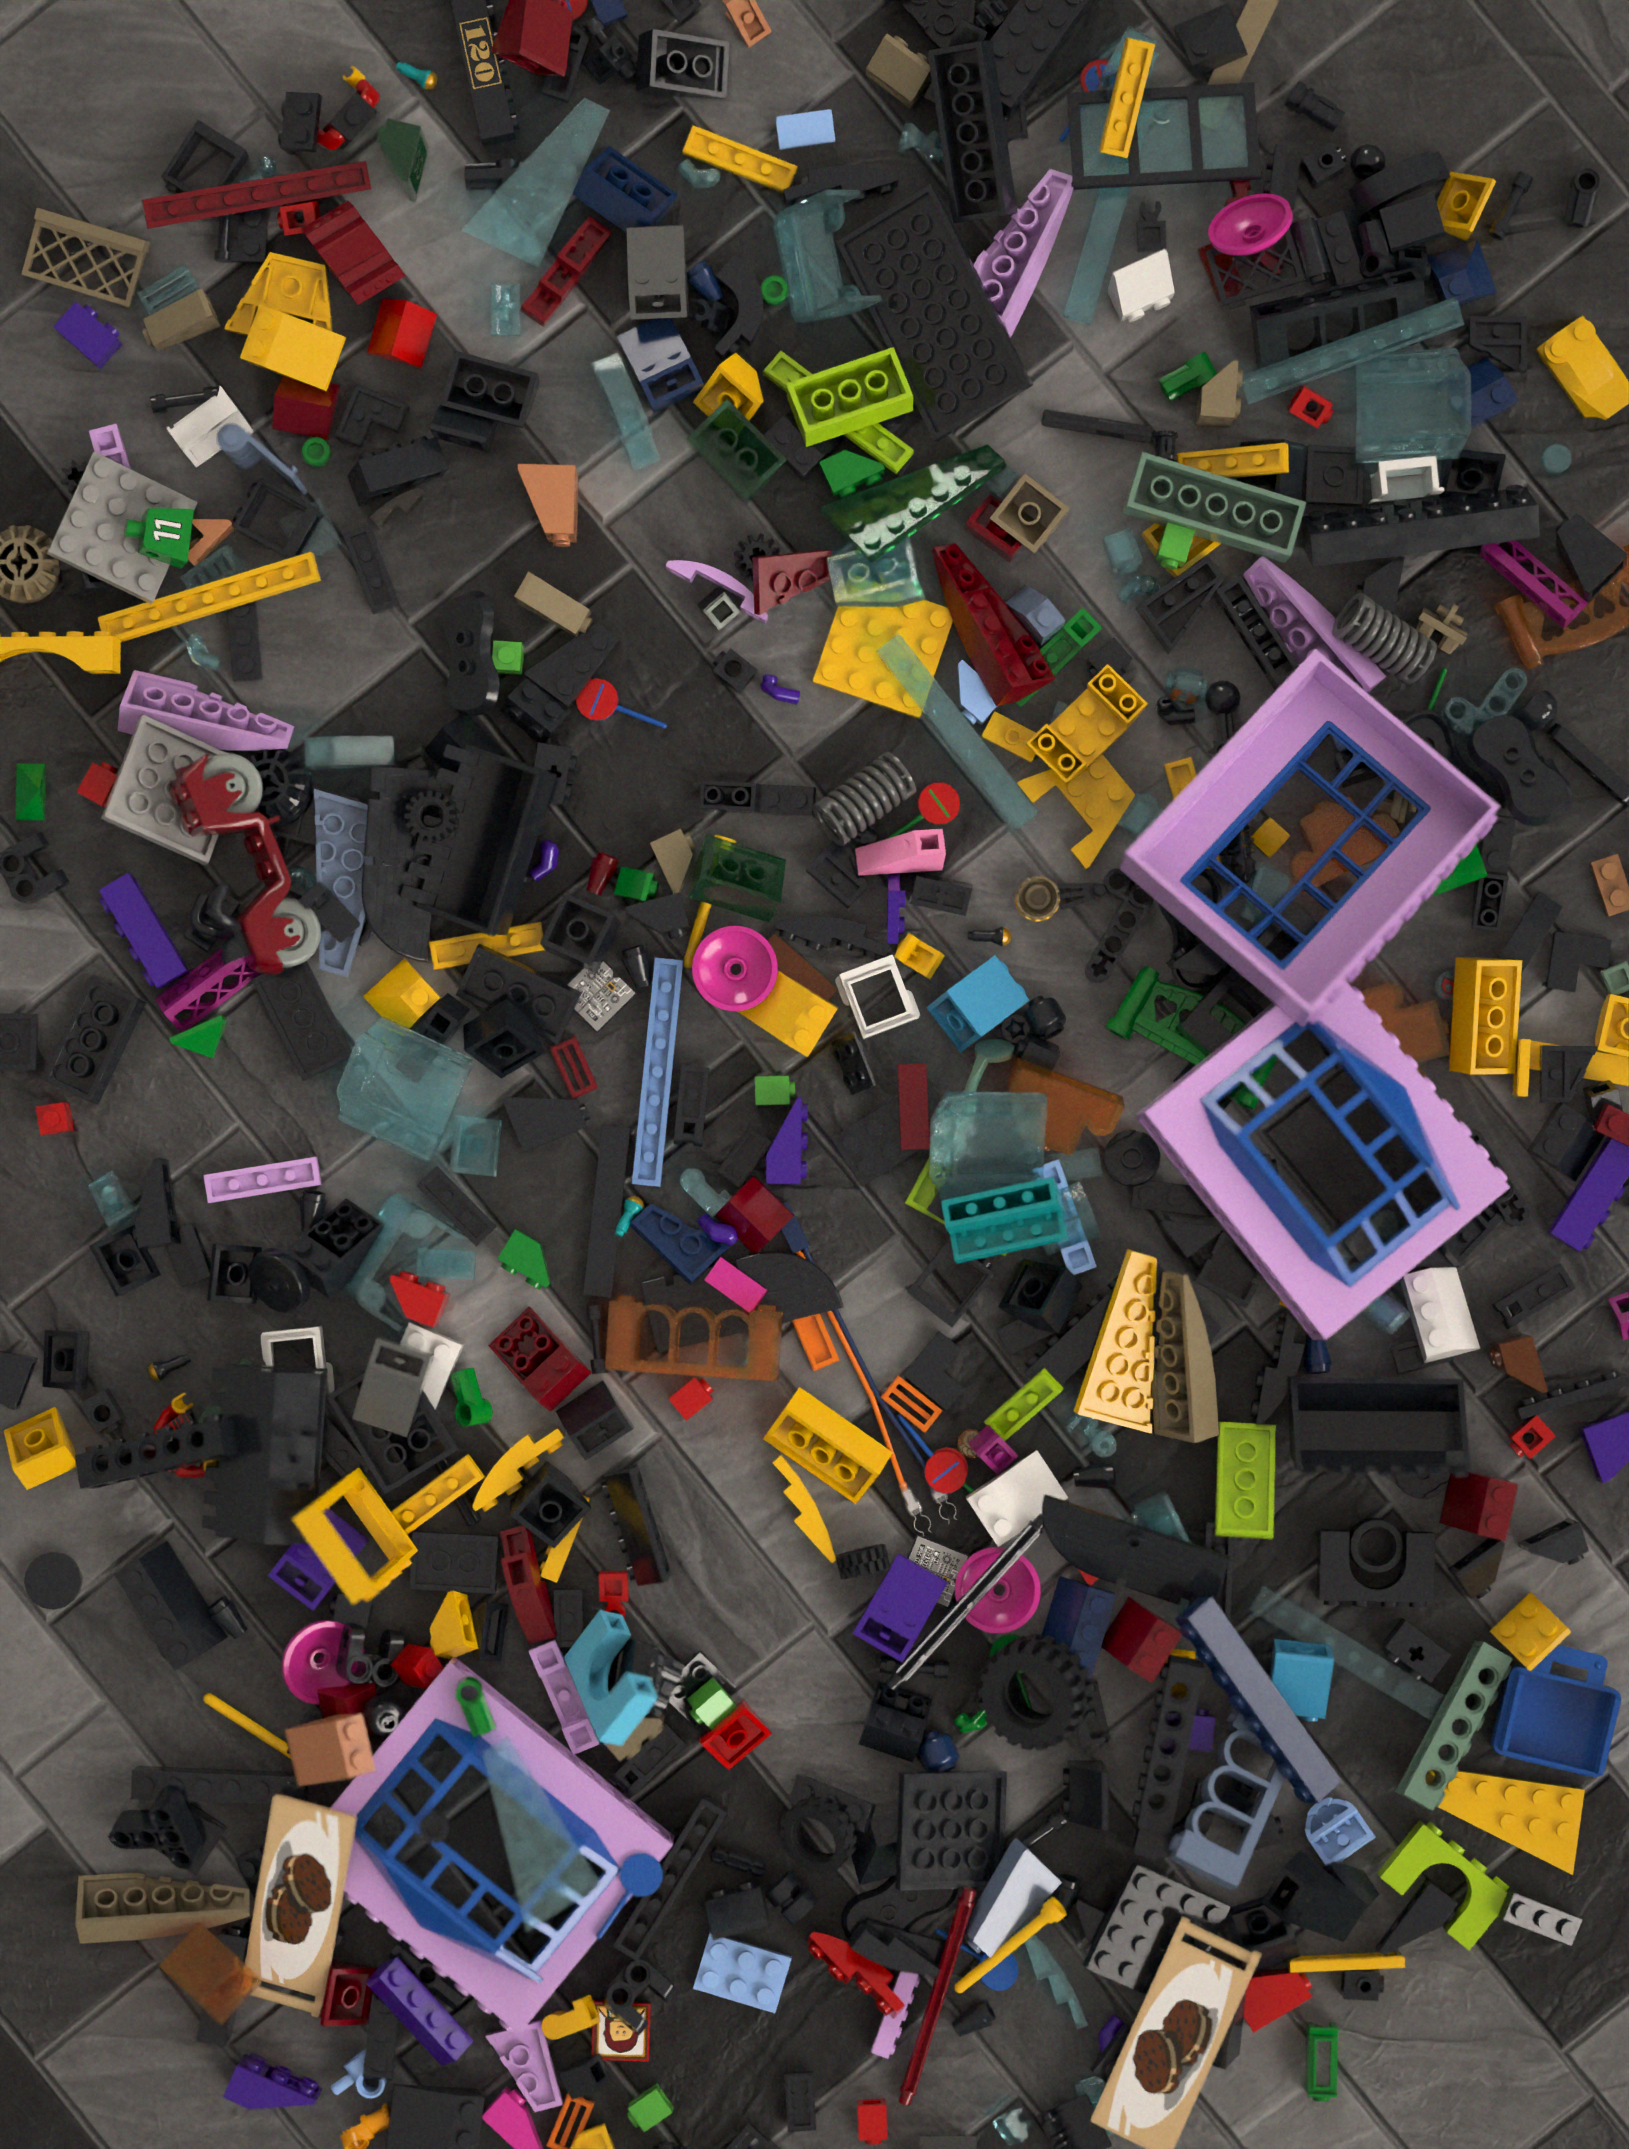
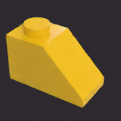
(453, 1627)

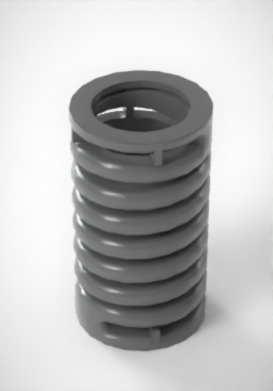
(1384, 638)
(863, 799)

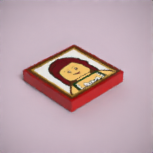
(616, 2040)

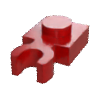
(614, 1590)

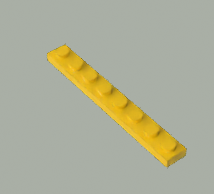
(212, 597)

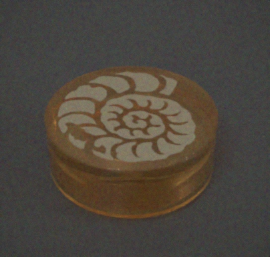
(963, 1440)

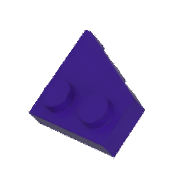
(895, 899)

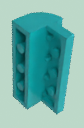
(1005, 1220)

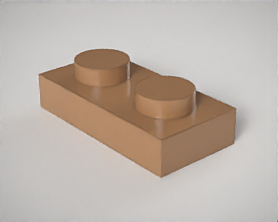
(1611, 884)

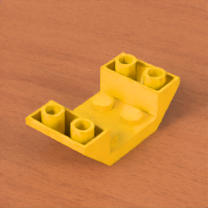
(1088, 725)

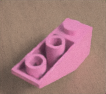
(903, 853)

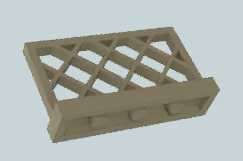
(91, 233)

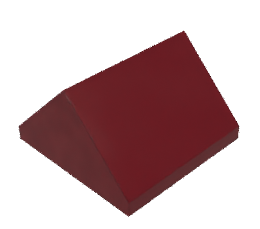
(304, 408)
(990, 533)
(755, 1214)
(347, 1995)

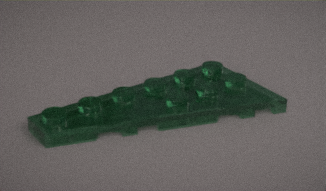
(897, 509)

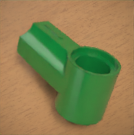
(1192, 375)
(471, 1406)
(476, 1708)

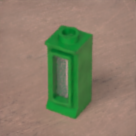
(1321, 2061)

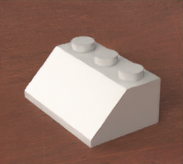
(1439, 1313)

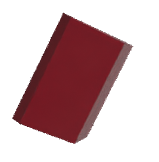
(346, 1700)

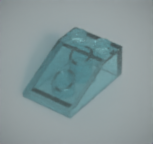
(886, 582)

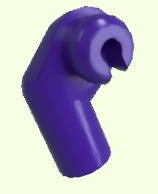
(779, 693)
(548, 861)
(717, 1231)
(1109, 2031)

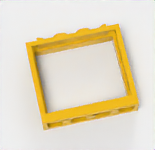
(379, 1523)

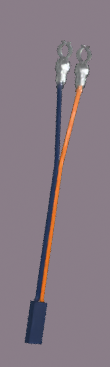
(797, 1242)

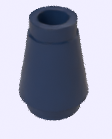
(705, 282)
(1316, 1356)

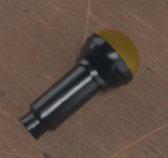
(999, 936)
(160, 1370)

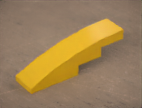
(809, 1519)

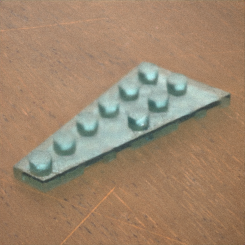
(533, 199)
(541, 1852)

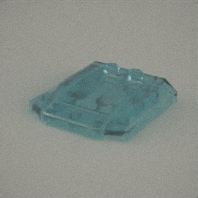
(1412, 406)
(402, 1087)
(986, 1141)

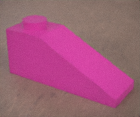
(512, 2120)

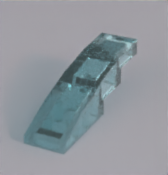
(1047, 1966)

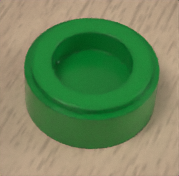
(774, 290)
(316, 452)

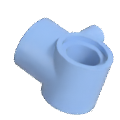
(355, 2075)

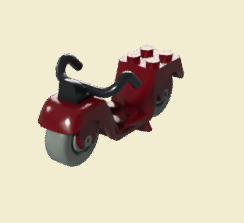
(272, 930)

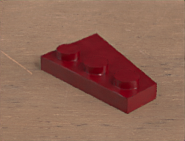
(786, 575)

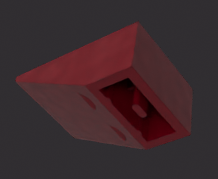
(539, 1359)

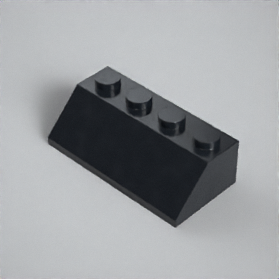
(170, 1605)

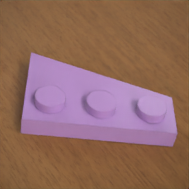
(529, 2063)

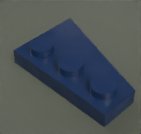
(681, 1246)

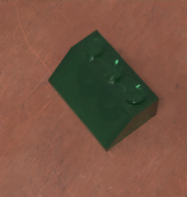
(405, 152)
(736, 451)
(738, 878)

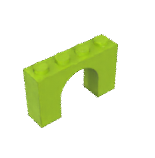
(1425, 1848)

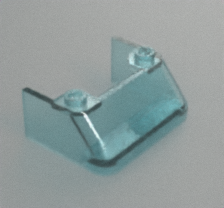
(811, 258)
(398, 1215)

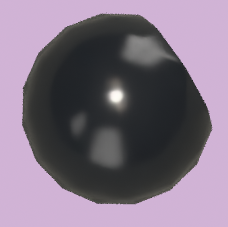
(1367, 161)

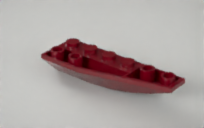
(990, 630)

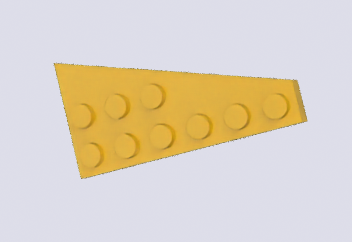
(1123, 1358)
(1521, 1812)

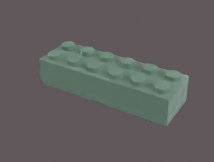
(1214, 507)

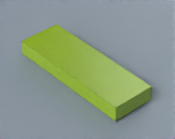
(1024, 1404)

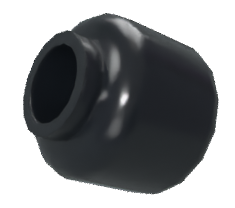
(1045, 1017)
(383, 1714)

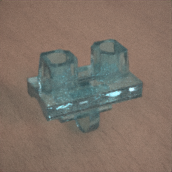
(505, 309)

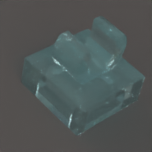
(1011, 2128)

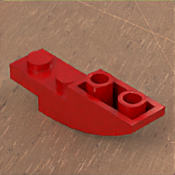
(846, 1964)

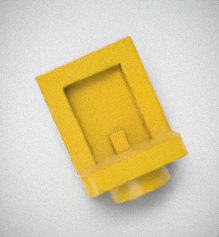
(918, 956)

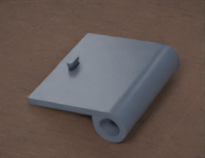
(247, 452)

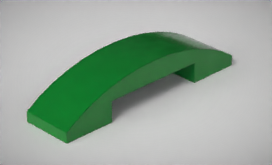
(1067, 643)

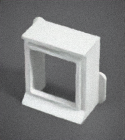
(198, 430)
(1408, 483)
(847, 995)
(316, 1333)

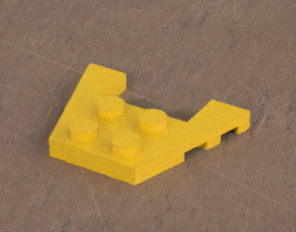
(288, 287)
(1097, 797)

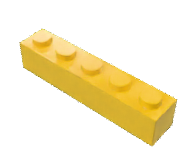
(557, 1556)

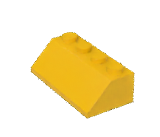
(1485, 1015)
(827, 1445)

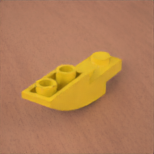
(506, 1473)

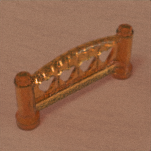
(1527, 619)

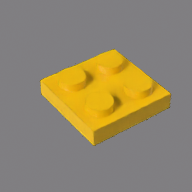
(1530, 1631)

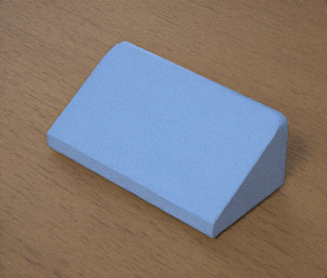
(805, 129)

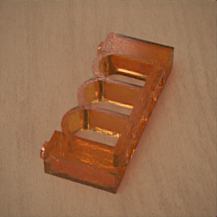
(625, 1330)

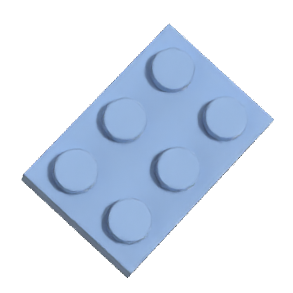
(742, 1972)

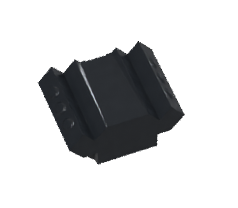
(650, 1662)

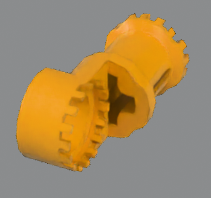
(359, 2135)

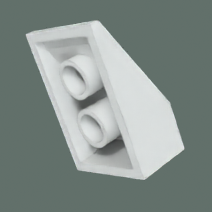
(1141, 287)
(445, 1352)
(1015, 1497)

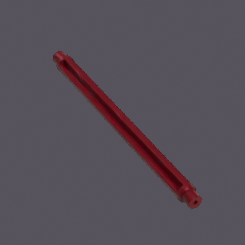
(937, 1996)

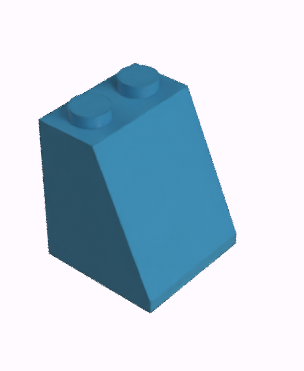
(978, 1003)
(1303, 1676)

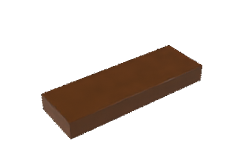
(800, 970)

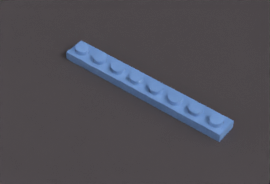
(657, 1072)

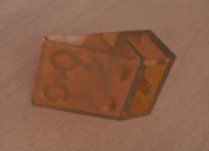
(210, 1973)

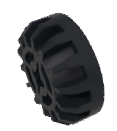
(293, 790)

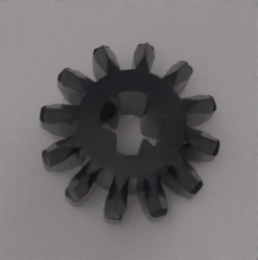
(753, 547)

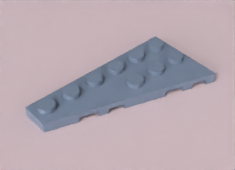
(339, 866)

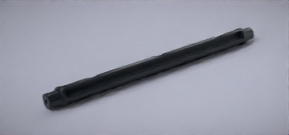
(966, 1603)

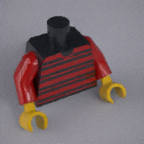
(352, 115)
(173, 1416)

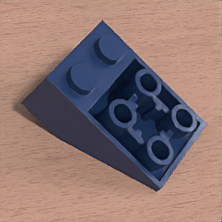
(660, 363)

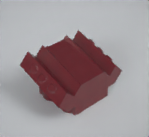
(352, 252)

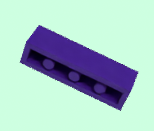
(144, 931)
(1592, 1197)
(419, 2011)

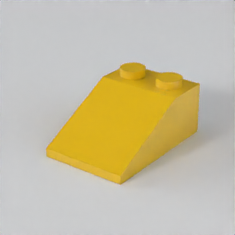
(292, 347)
(793, 1014)

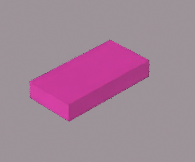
(735, 1285)

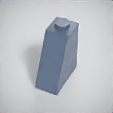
(1036, 614)

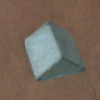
(475, 1145)
(1078, 1218)

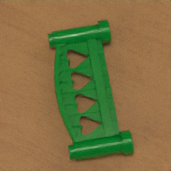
(1138, 1016)

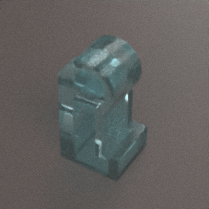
(695, 1185)

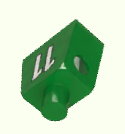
(163, 534)

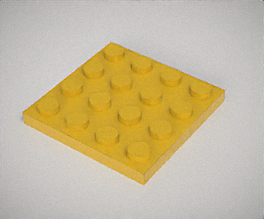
(850, 654)

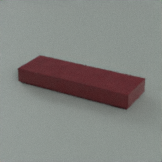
(913, 1106)

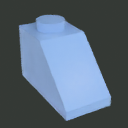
(973, 695)

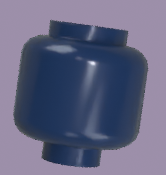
(938, 1752)

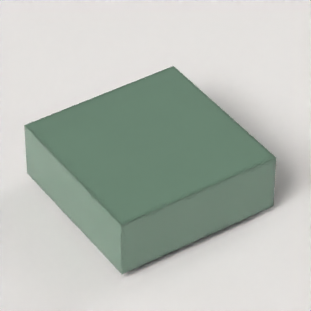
(1616, 978)

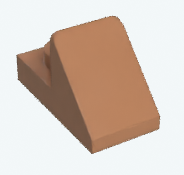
(747, 20)
(214, 533)

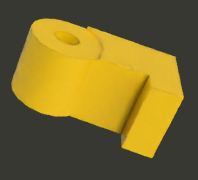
(565, 2023)

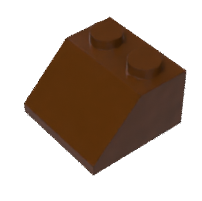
(1518, 1360)

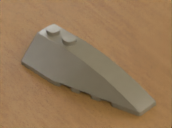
(1184, 1367)
(146, 1908)

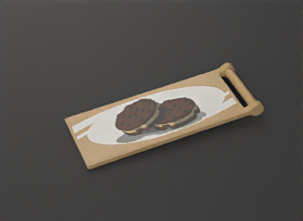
(299, 1900)
(1174, 2040)

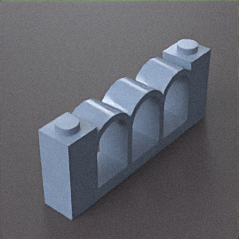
(1205, 1857)

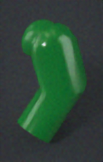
(970, 1724)

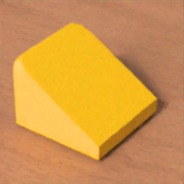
(1269, 837)

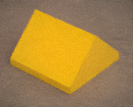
(1463, 203)

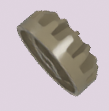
(43, 582)

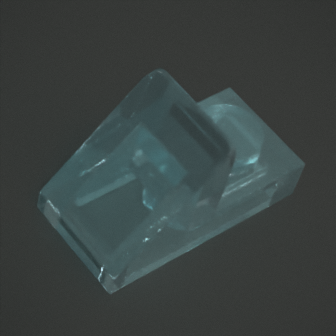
(111, 1198)

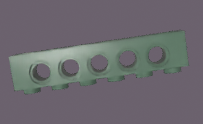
(1440, 1731)

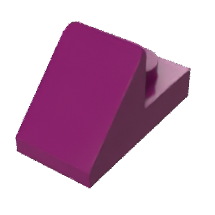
(993, 1449)

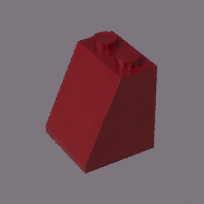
(535, 36)
(1479, 1504)
(1140, 1639)

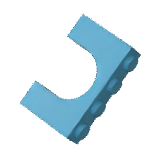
(589, 1662)

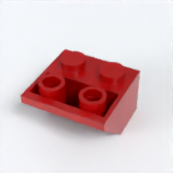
(419, 1300)

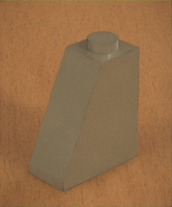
(180, 321)
(553, 605)

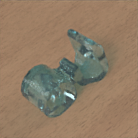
(930, 144)
(1101, 1440)

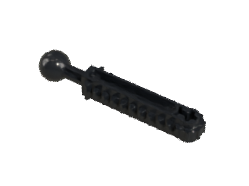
(1222, 700)

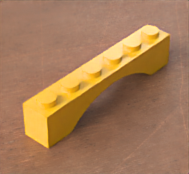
(92, 653)

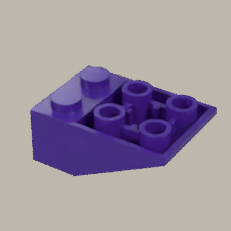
(784, 1155)
(304, 1573)
(900, 1607)
(265, 2086)

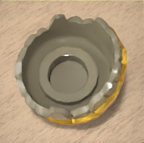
(1037, 898)

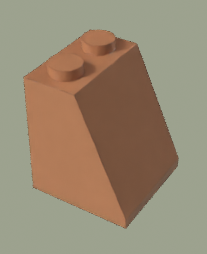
(554, 498)
(330, 1749)

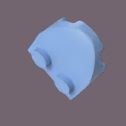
(1336, 1829)

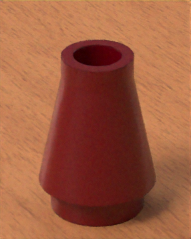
(602, 871)

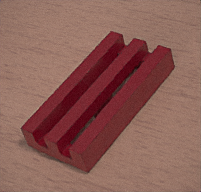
(564, 1045)

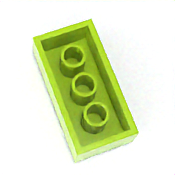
(849, 397)

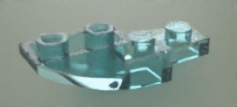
(626, 411)

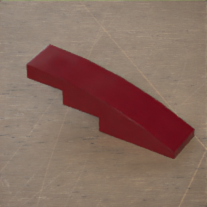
(566, 271)

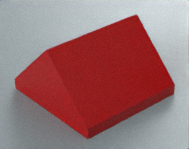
(402, 332)
(735, 1735)

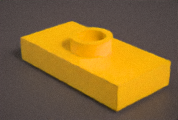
(1009, 736)

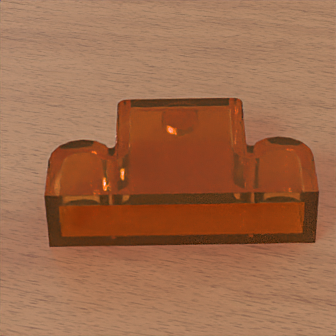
(1324, 828)
(1416, 1027)
(1069, 1104)

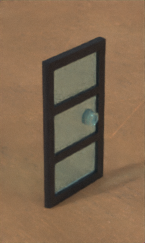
(1177, 137)

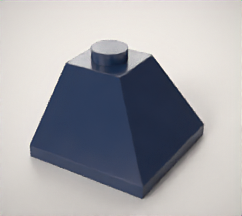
(1461, 274)

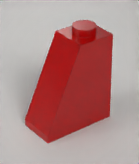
(1273, 1995)

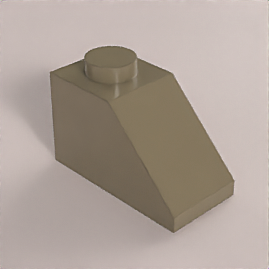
(674, 857)

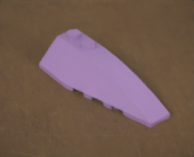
(1022, 249)
(1306, 623)
(199, 715)

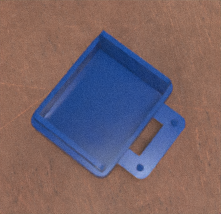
(1556, 1716)

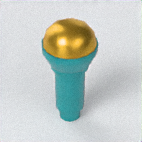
(426, 78)
(632, 1207)

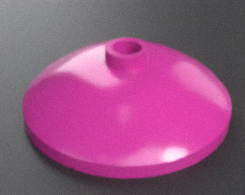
(1250, 224)
(713, 968)
(1005, 1611)
(306, 1675)

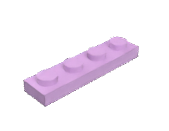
(262, 1179)

